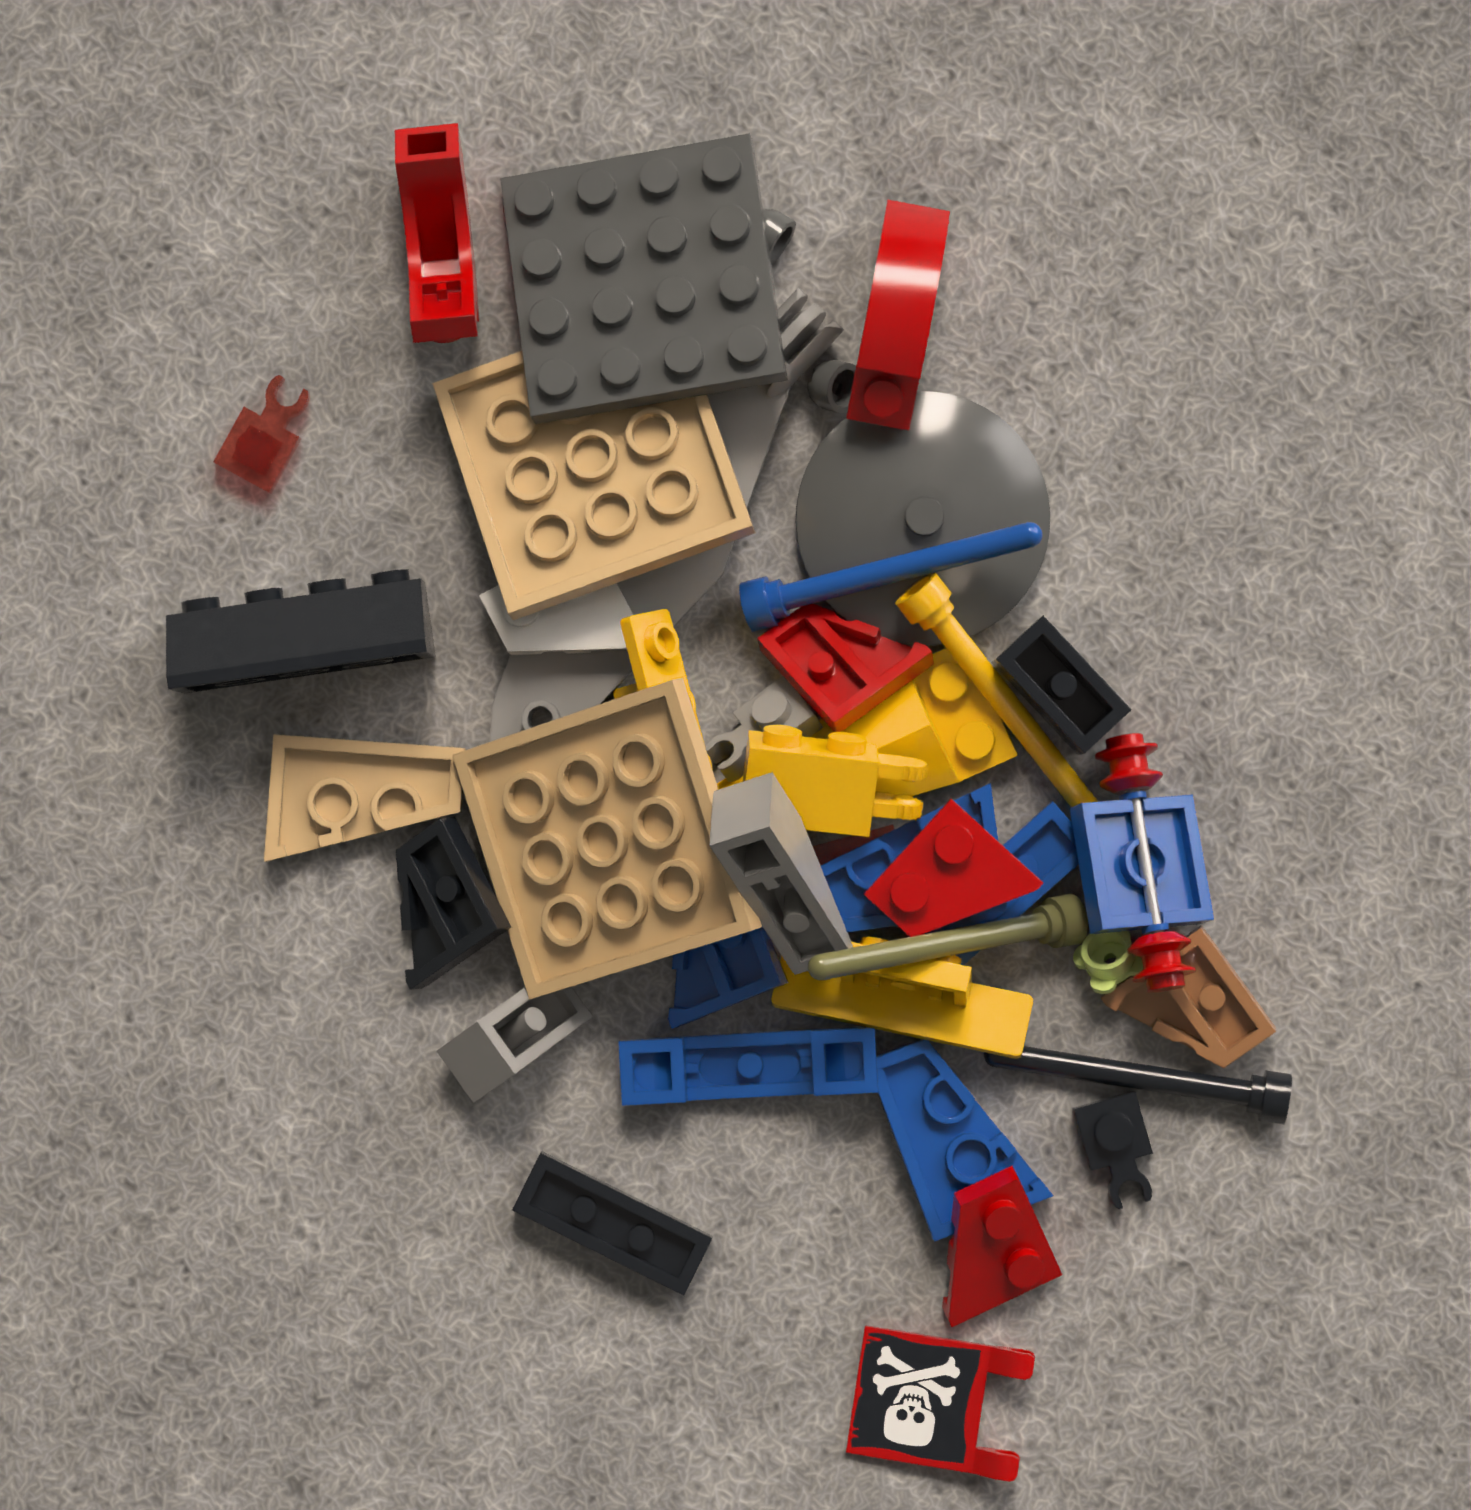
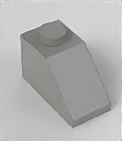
(511, 1038)

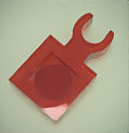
(260, 444)

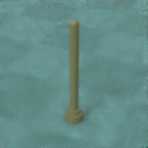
(1056, 922)

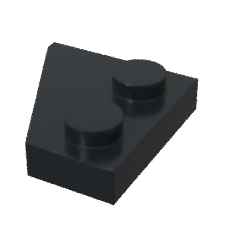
(444, 901)

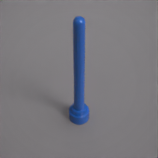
(768, 600)

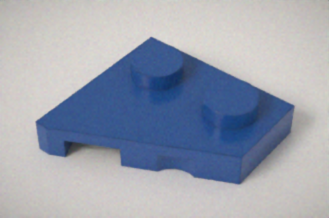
(723, 975)

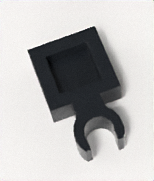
(1113, 1137)

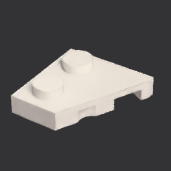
(570, 627)

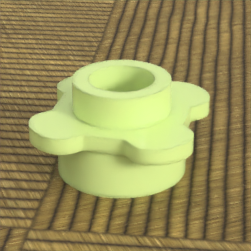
(1099, 948)

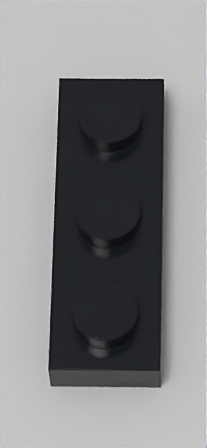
(612, 1223)

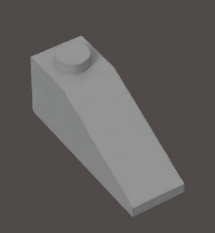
(776, 869)

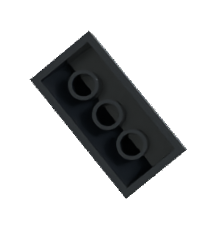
(298, 634)

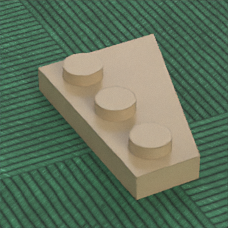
(353, 789)

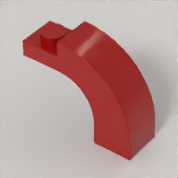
(437, 233)
(898, 314)

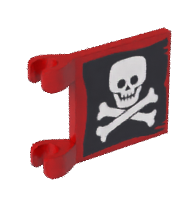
(924, 1401)

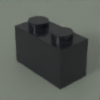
(1061, 686)

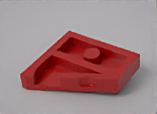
(840, 663)
(949, 875)
(994, 1247)

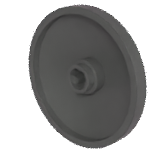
(902, 491)

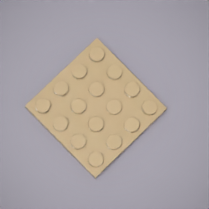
(587, 494)
(603, 838)

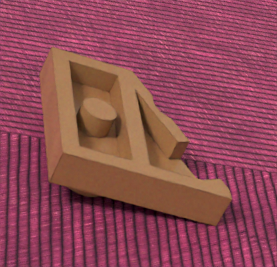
(1209, 1014)

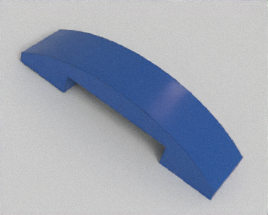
(748, 1065)

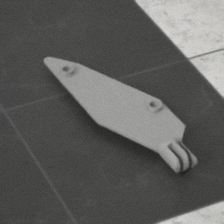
(747, 426)

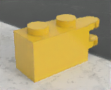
(833, 778)

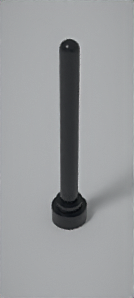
(1261, 1095)

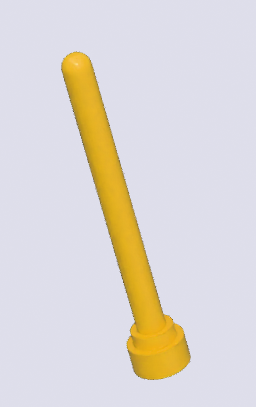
(930, 606)

